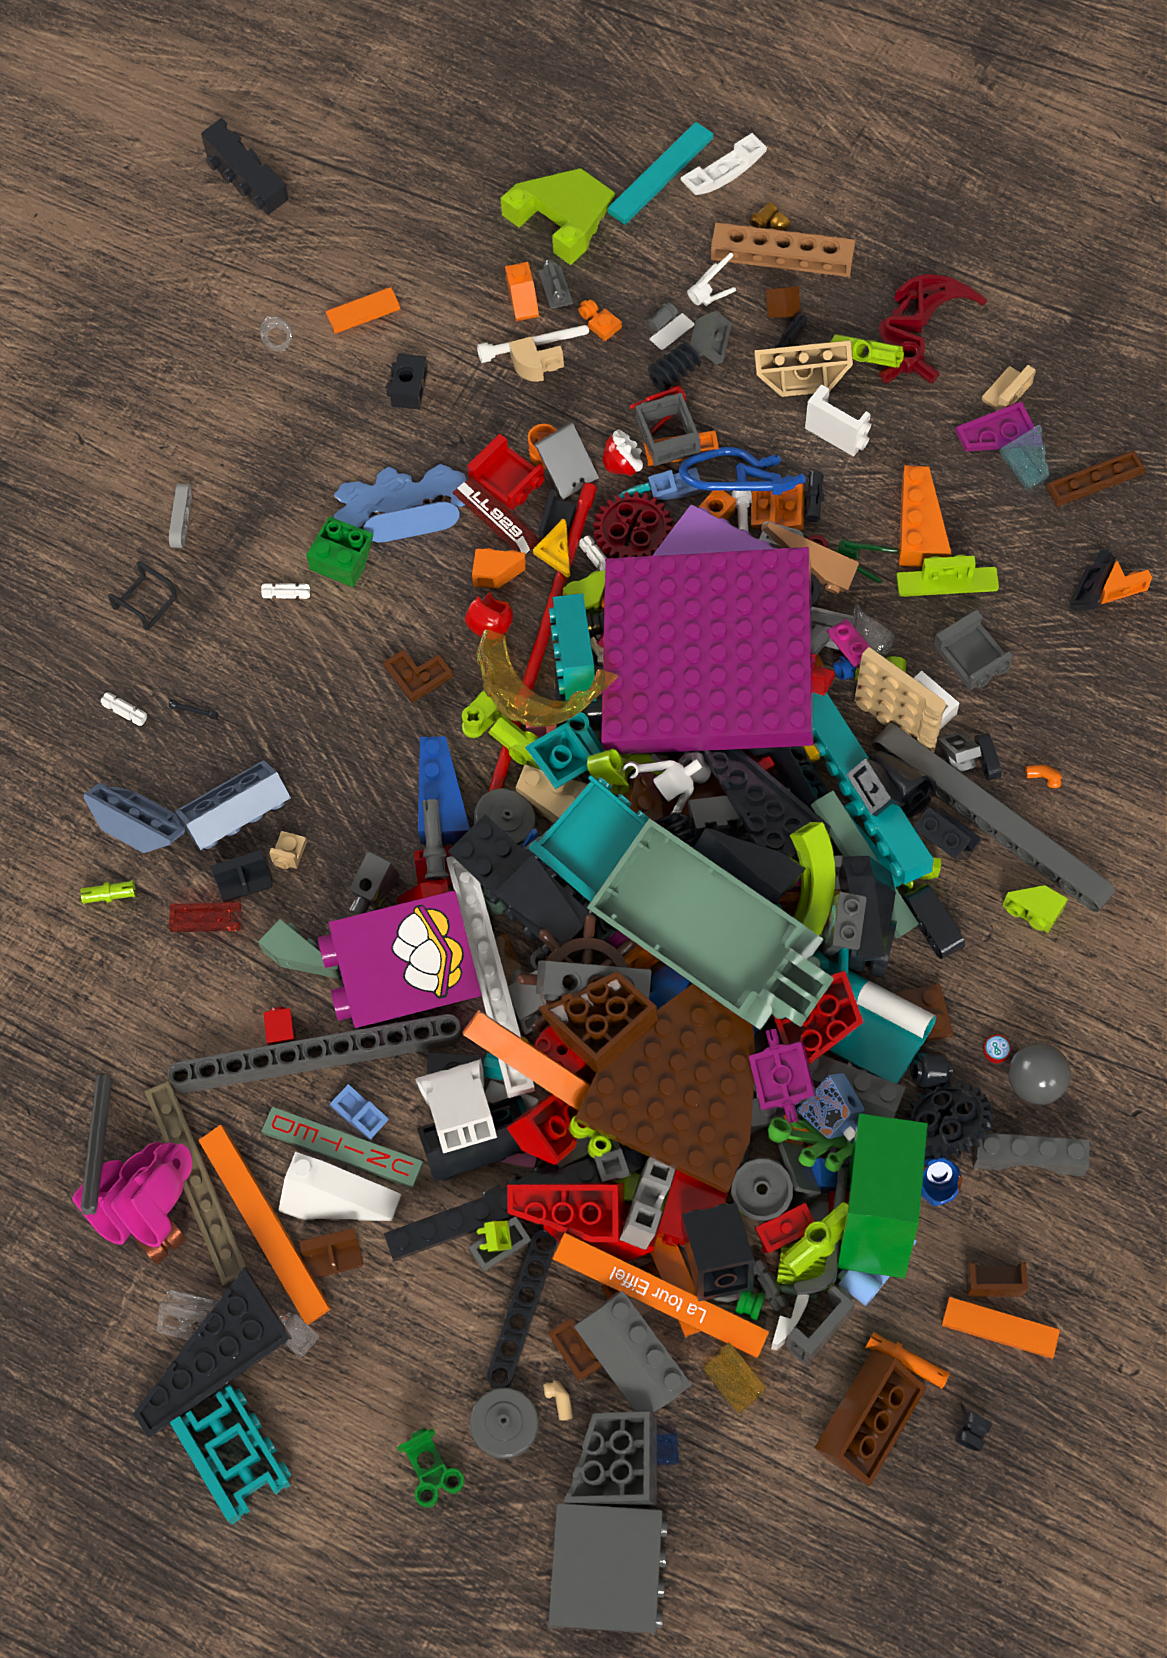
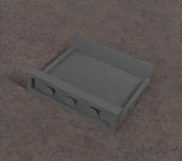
(607, 1569)

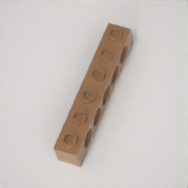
(783, 249)

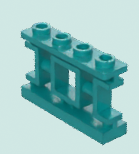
(212, 1465)

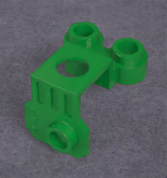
(433, 1477)

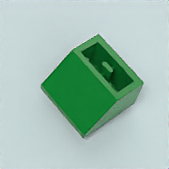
(340, 551)

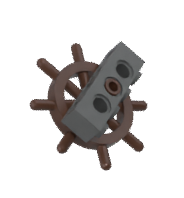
(551, 973)

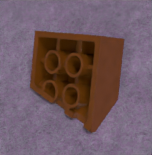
(601, 1019)

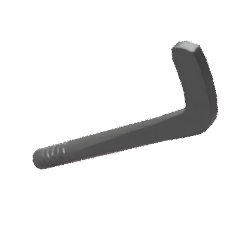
(830, 1273)

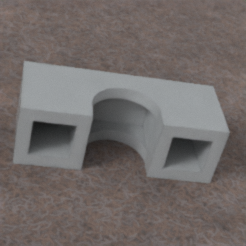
(646, 1203)

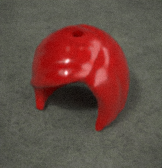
(489, 615)

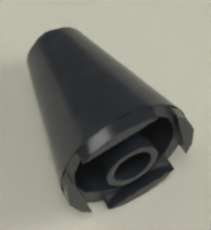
(910, 782)

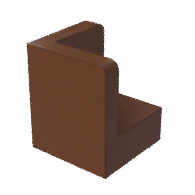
(783, 302)

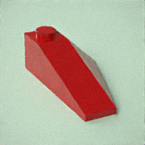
(545, 1126)

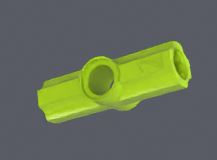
(879, 352)
(514, 740)
(807, 1250)

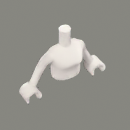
(672, 781)

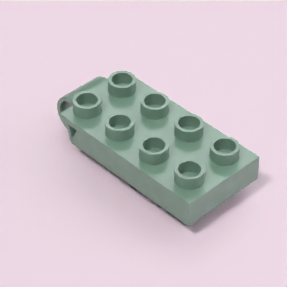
(713, 929)

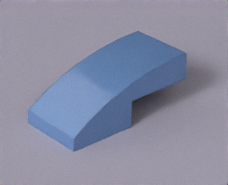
(672, 486)
(359, 1112)

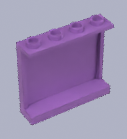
(704, 533)

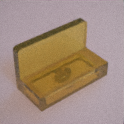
(734, 1378)

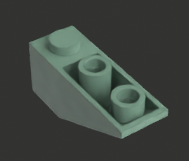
(293, 952)

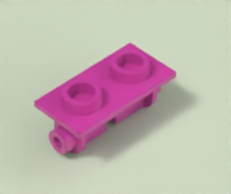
(848, 641)

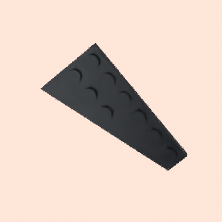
(759, 800)

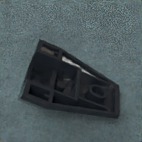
(757, 866)

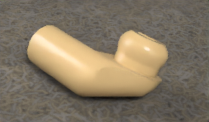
(562, 1397)

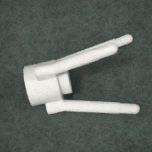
(701, 290)

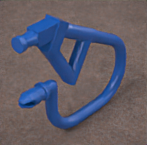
(771, 481)

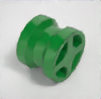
(750, 1304)

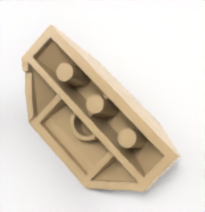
(804, 367)

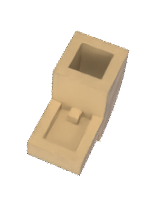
(532, 364)

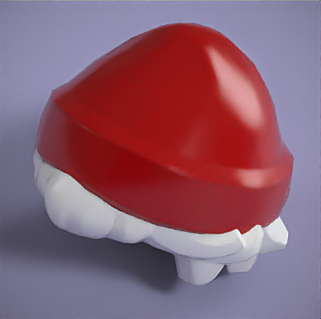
(621, 455)

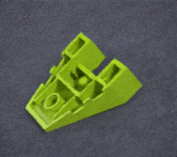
(568, 199)

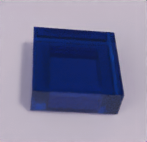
(667, 1449)

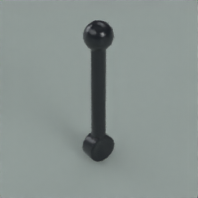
(173, 704)

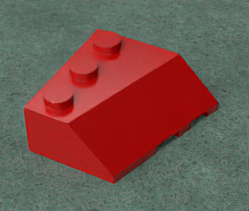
(827, 1023)

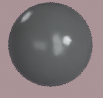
(1039, 1073)

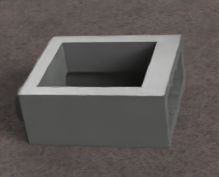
(673, 448)

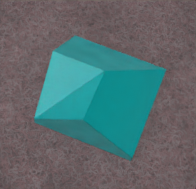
(560, 755)

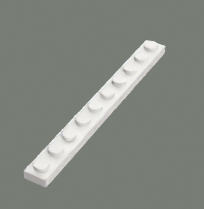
(487, 966)

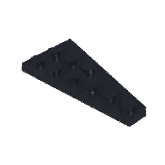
(225, 1345)

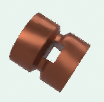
(172, 1241)

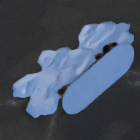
(393, 503)

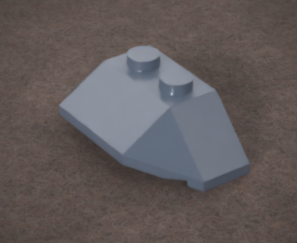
(133, 818)

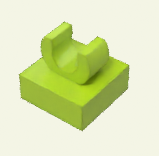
(496, 1235)

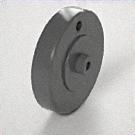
(508, 811)
(504, 1423)

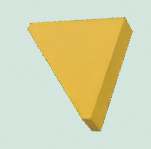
(554, 549)

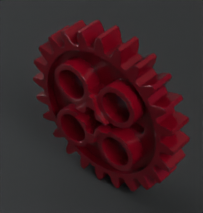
(612, 522)

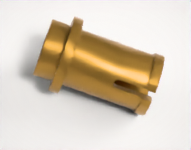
(760, 219)

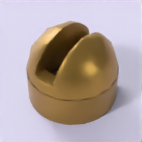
(779, 222)

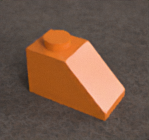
(521, 291)

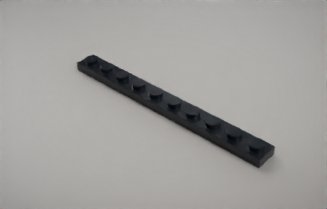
(493, 1207)

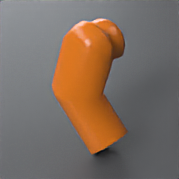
(1044, 771)

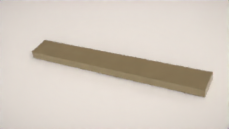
(198, 1185)

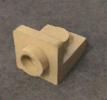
(288, 850)

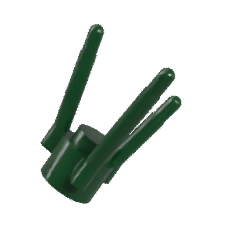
(852, 550)

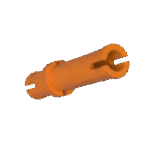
(909, 1360)

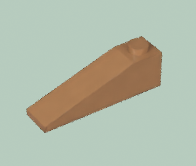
(828, 566)

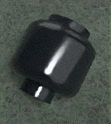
(930, 1069)

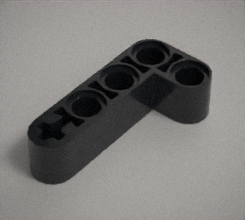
(795, 771)

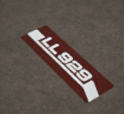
(496, 516)

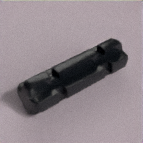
(791, 331)

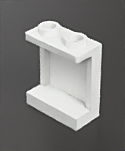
(836, 425)

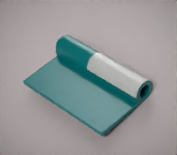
(890, 1030)

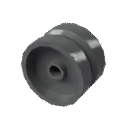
(779, 1188)

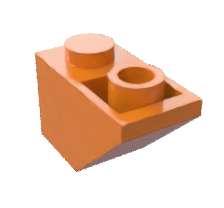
(496, 567)

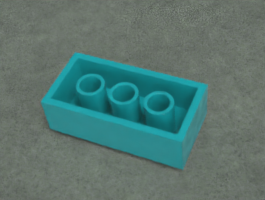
(572, 644)

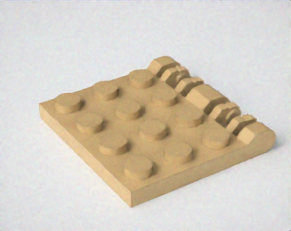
(898, 699)

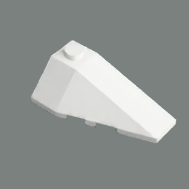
(327, 1192)

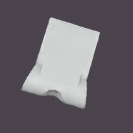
(458, 1105)

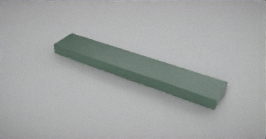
(852, 843)

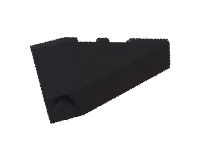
(870, 879)

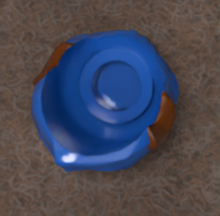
(940, 1181)

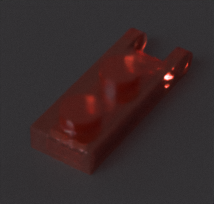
(203, 917)

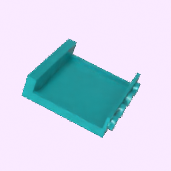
(590, 837)

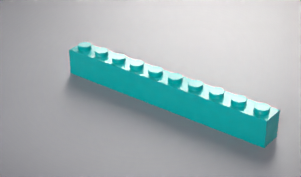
(891, 828)

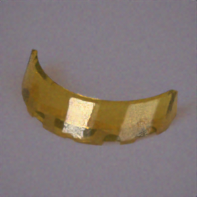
(516, 699)

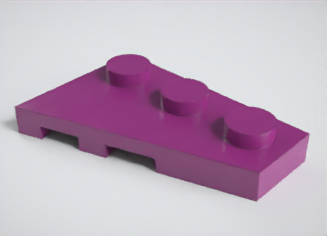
(995, 429)

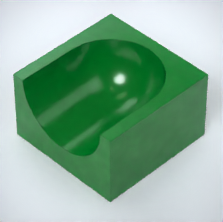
(883, 1195)

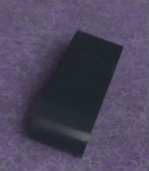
(934, 921)

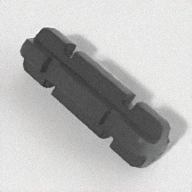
(769, 1286)

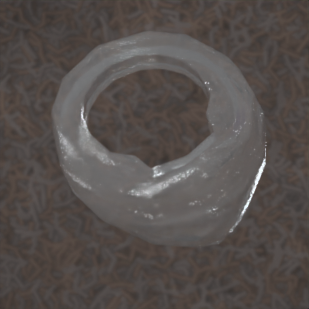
(272, 322)

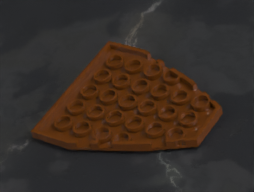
(681, 1090)

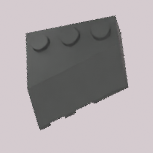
(617, 1462)

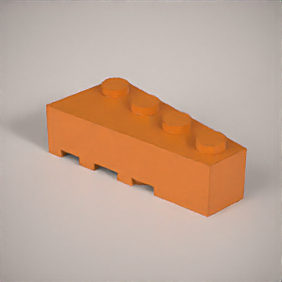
(920, 519)

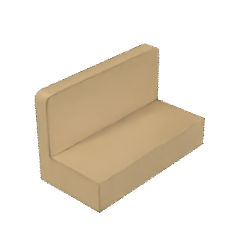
(1009, 387)

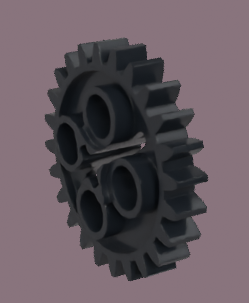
(953, 1118)

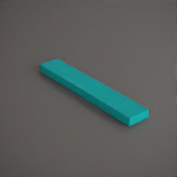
(660, 173)

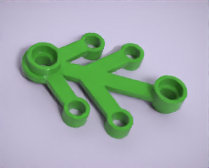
(780, 1131)

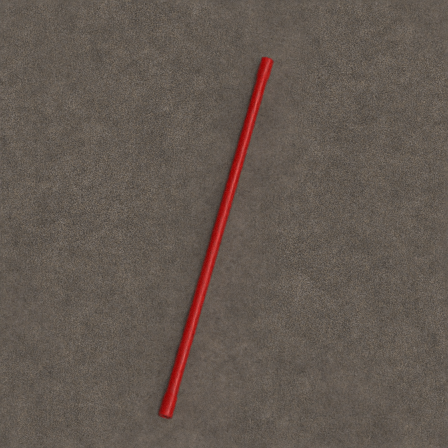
(584, 504)

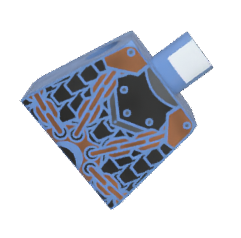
(834, 1108)

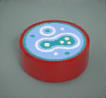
(997, 1049)

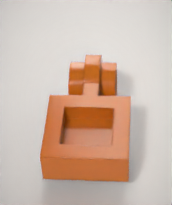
(602, 323)

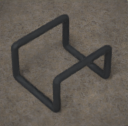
(141, 566)

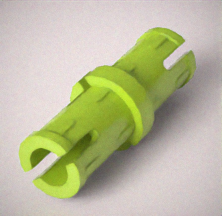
(108, 892)

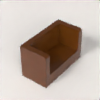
(996, 1281)

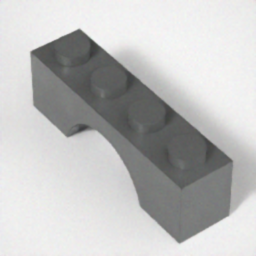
(1057, 1154)

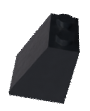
(718, 1251)

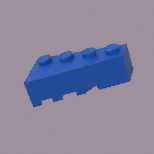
(439, 782)

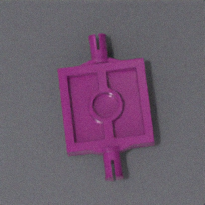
(782, 1076)

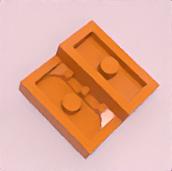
(781, 509)

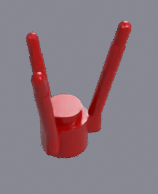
(672, 391)

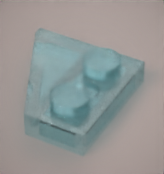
(1027, 458)

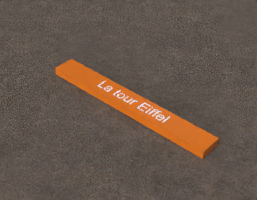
(660, 1295)

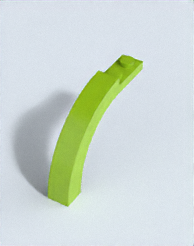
(818, 878)

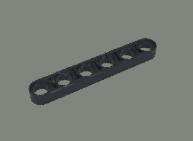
(526, 1310)

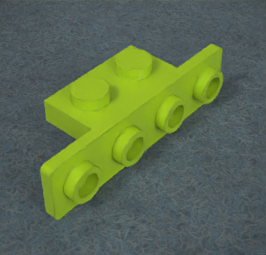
(947, 576)

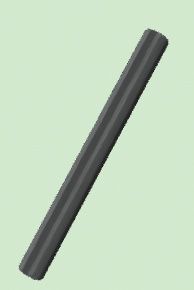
(96, 1145)

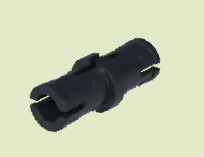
(814, 496)

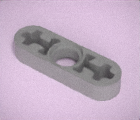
(180, 515)

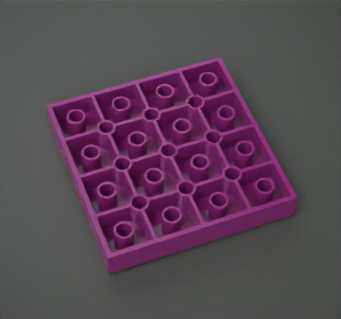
(708, 651)

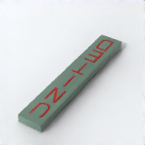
(342, 1147)

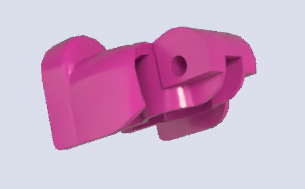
(140, 1194)

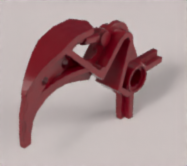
(896, 328)

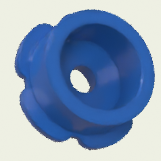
(844, 668)

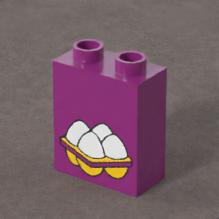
(400, 960)

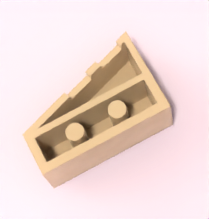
(543, 796)

